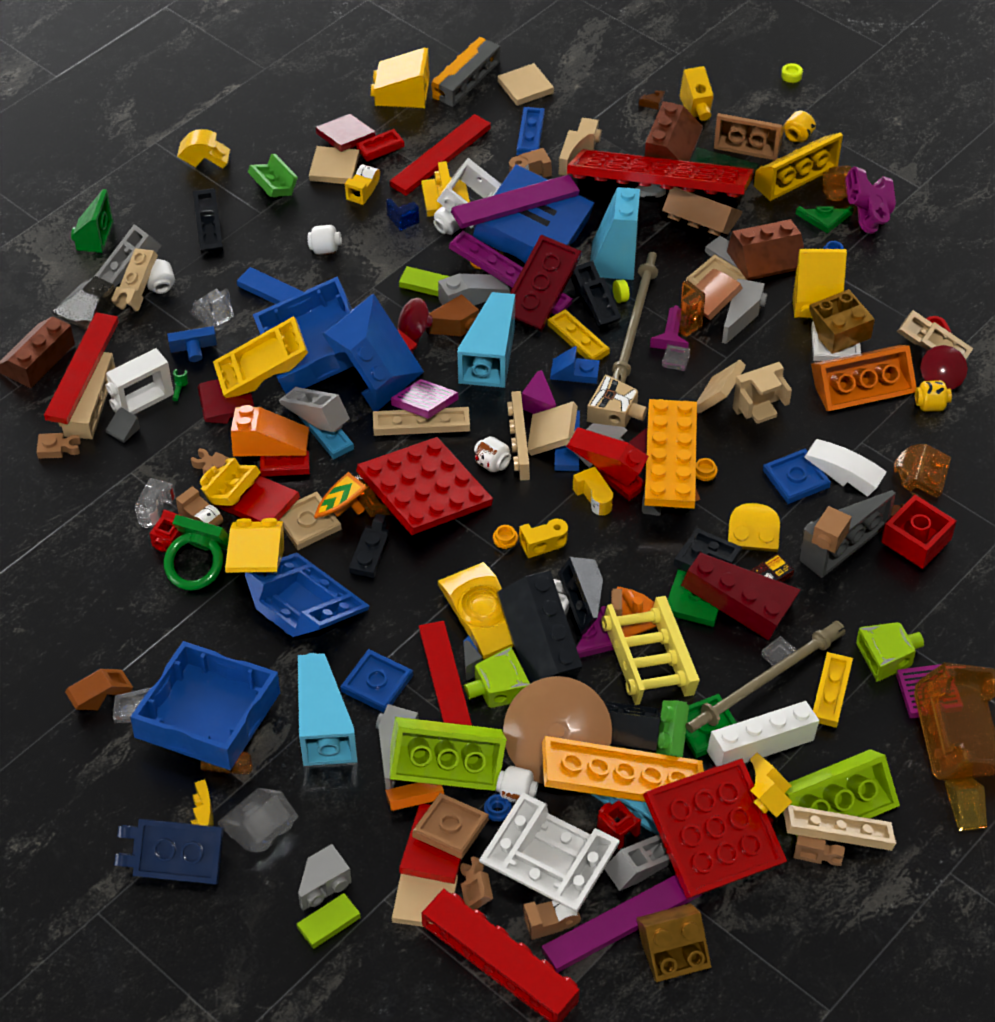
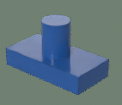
(192, 341)

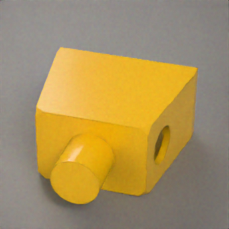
(696, 92)

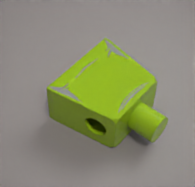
(887, 648)
(498, 679)

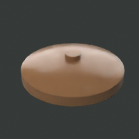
(553, 709)

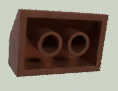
(673, 133)
(766, 249)
(38, 352)

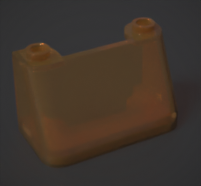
(958, 720)

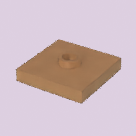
(450, 825)

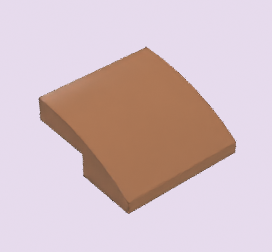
(719, 291)

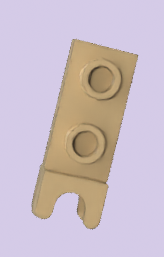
(135, 279)

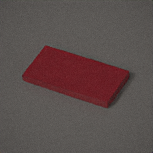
(543, 281)

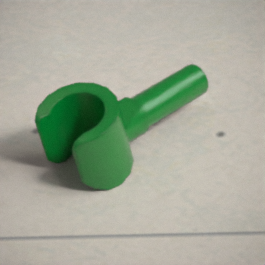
(179, 381)

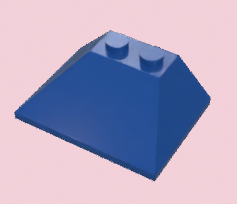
(375, 351)
(301, 596)

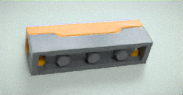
(465, 71)

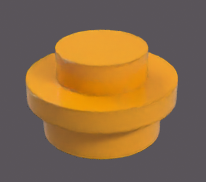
(705, 469)
(505, 537)

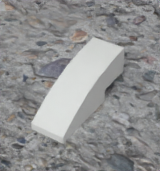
(845, 466)

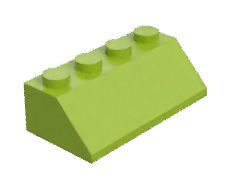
(446, 753)
(850, 787)

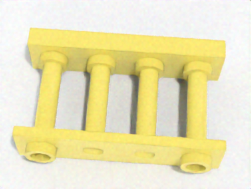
(667, 634)

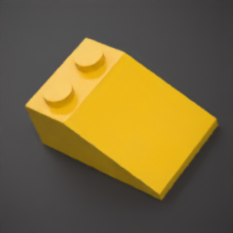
(818, 276)
(255, 546)

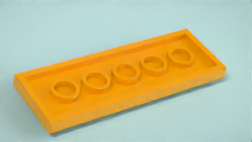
(671, 454)
(610, 769)

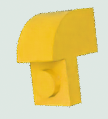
(201, 145)

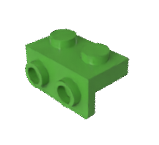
(274, 177)
(672, 728)

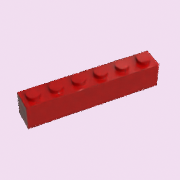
(500, 956)

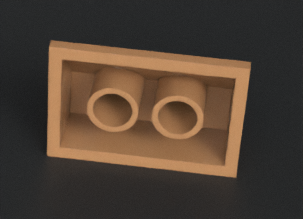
(748, 136)
(700, 211)

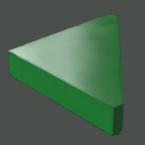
(824, 216)

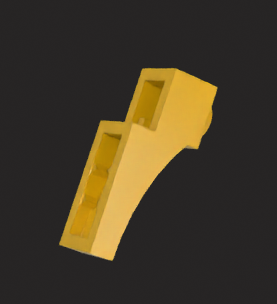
(769, 787)

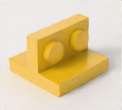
(434, 187)

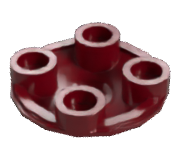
(414, 319)
(945, 365)

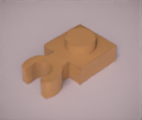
(55, 444)
(208, 461)
(815, 851)
(477, 886)

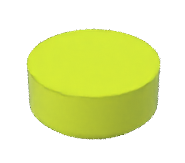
(792, 73)
(621, 291)

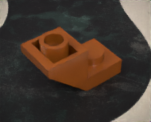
(93, 689)

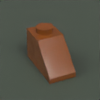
(453, 317)

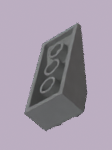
(866, 521)

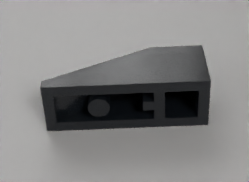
(583, 588)

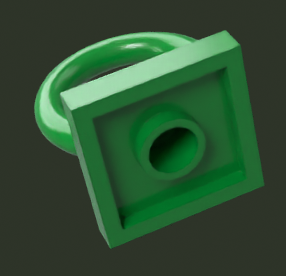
(202, 536)

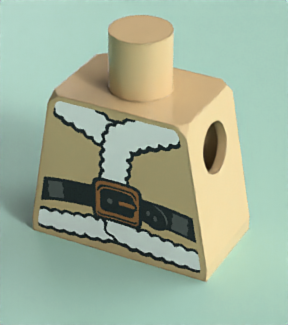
(614, 404)

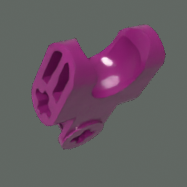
(873, 201)

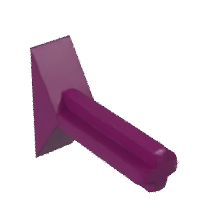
(671, 333)

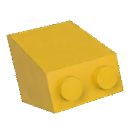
(402, 80)

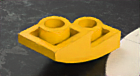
(203, 812)

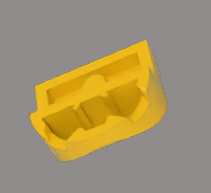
(228, 482)
(754, 527)

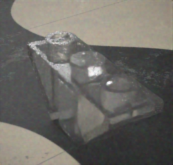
(213, 308)

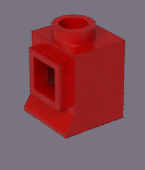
(159, 536)
(628, 821)

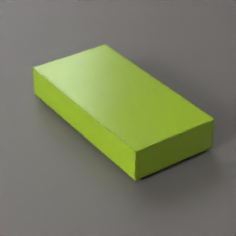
(421, 281)
(328, 920)

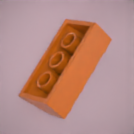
(864, 377)

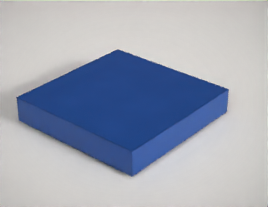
(796, 476)
(376, 680)

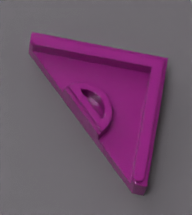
(595, 639)

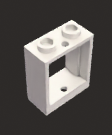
(469, 175)
(133, 371)

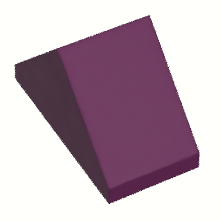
(537, 395)

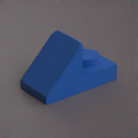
(569, 368)

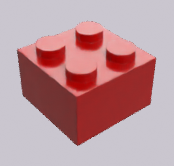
(918, 531)

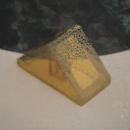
(968, 803)

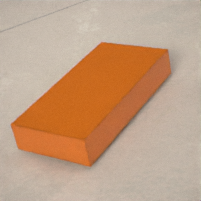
(412, 795)

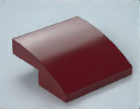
(216, 406)

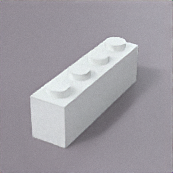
(764, 734)

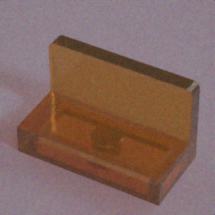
(691, 308)

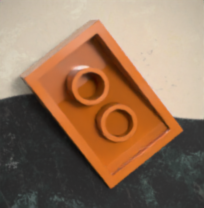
(266, 434)

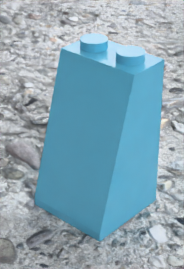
(616, 238)
(488, 343)
(324, 722)

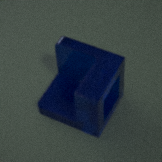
(403, 216)

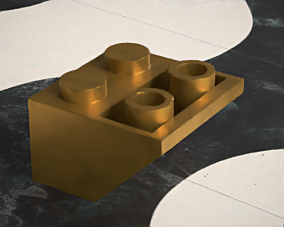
(841, 321)
(674, 942)

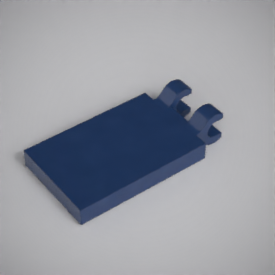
(173, 850)

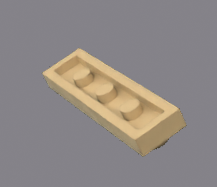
(404, 422)
(519, 443)
(839, 827)

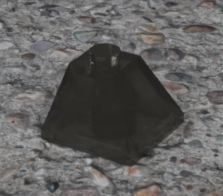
(86, 300)

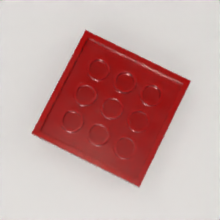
(424, 485)
(714, 828)

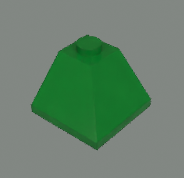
(94, 225)

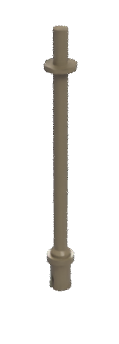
(647, 271)
(820, 640)

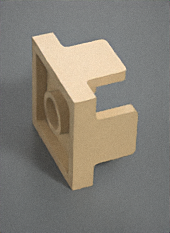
(758, 390)

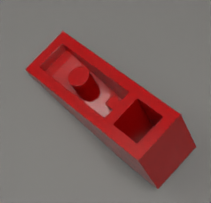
(609, 454)

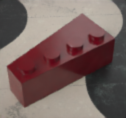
(740, 593)

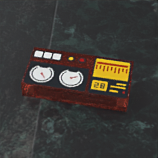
(775, 568)

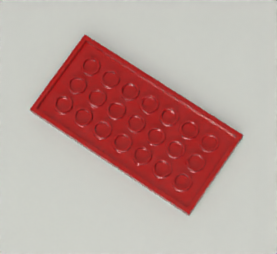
(660, 171)

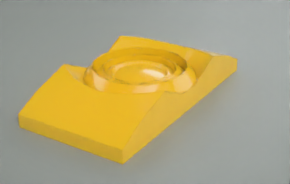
(261, 358)
(477, 606)

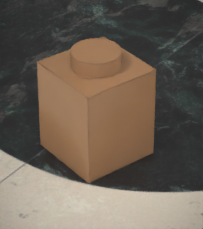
(831, 529)

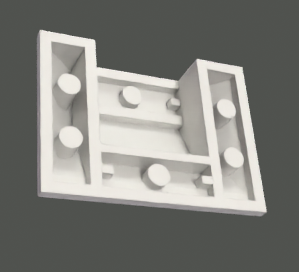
(548, 853)

